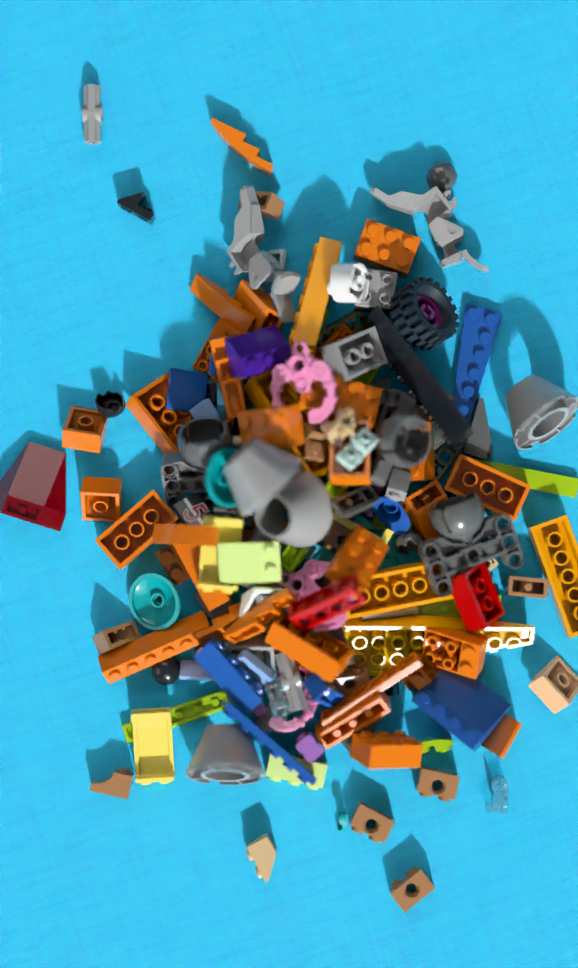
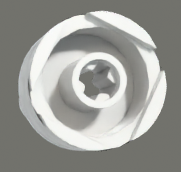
(348, 283)

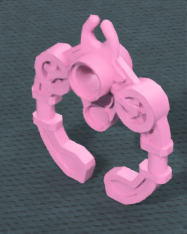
(303, 378)
(311, 571)
(280, 725)

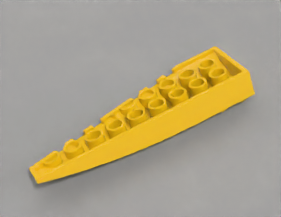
(391, 639)

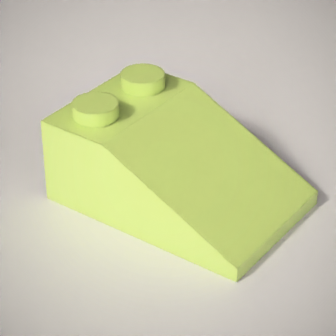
(249, 561)

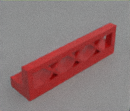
(322, 601)

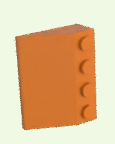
(160, 423)

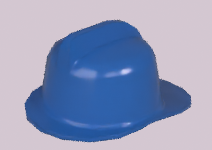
(392, 515)

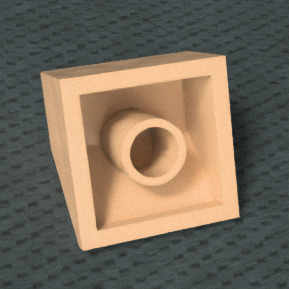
(555, 685)

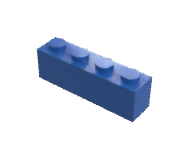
(229, 675)

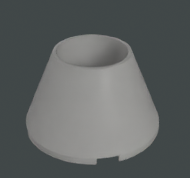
(538, 411)
(258, 472)
(308, 508)
(225, 756)

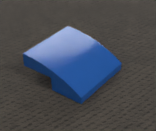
(185, 389)

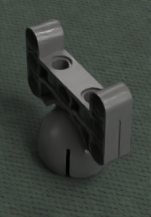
(397, 439)
(186, 470)
(460, 529)

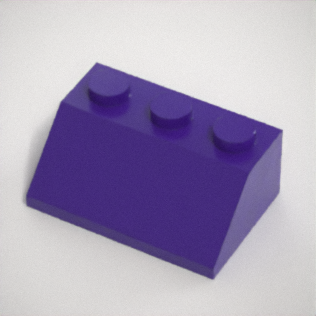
(257, 351)

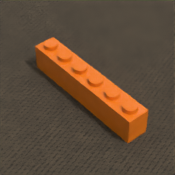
(152, 648)

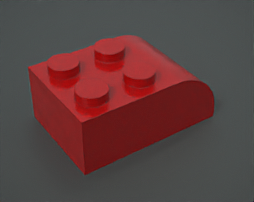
(477, 598)

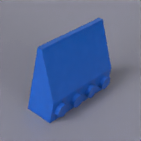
(462, 706)

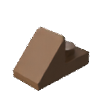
(314, 442)

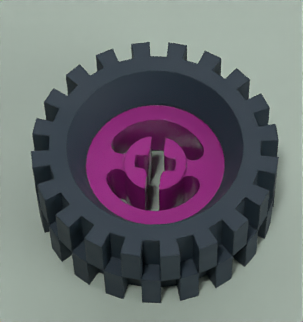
(424, 313)

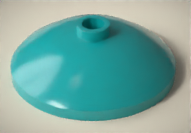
(216, 480)
(146, 602)

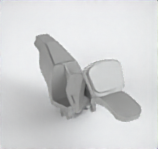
(438, 211)
(260, 264)

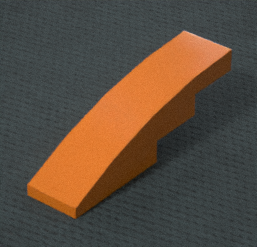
(237, 142)
(221, 304)
(229, 386)
(185, 535)
(255, 619)
(219, 626)

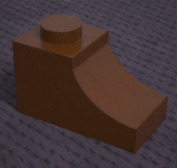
(422, 675)

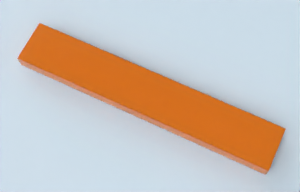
(371, 689)

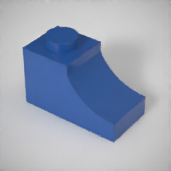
(323, 691)

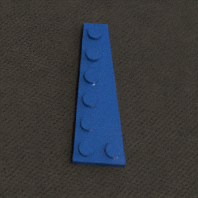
(476, 343)
(263, 738)

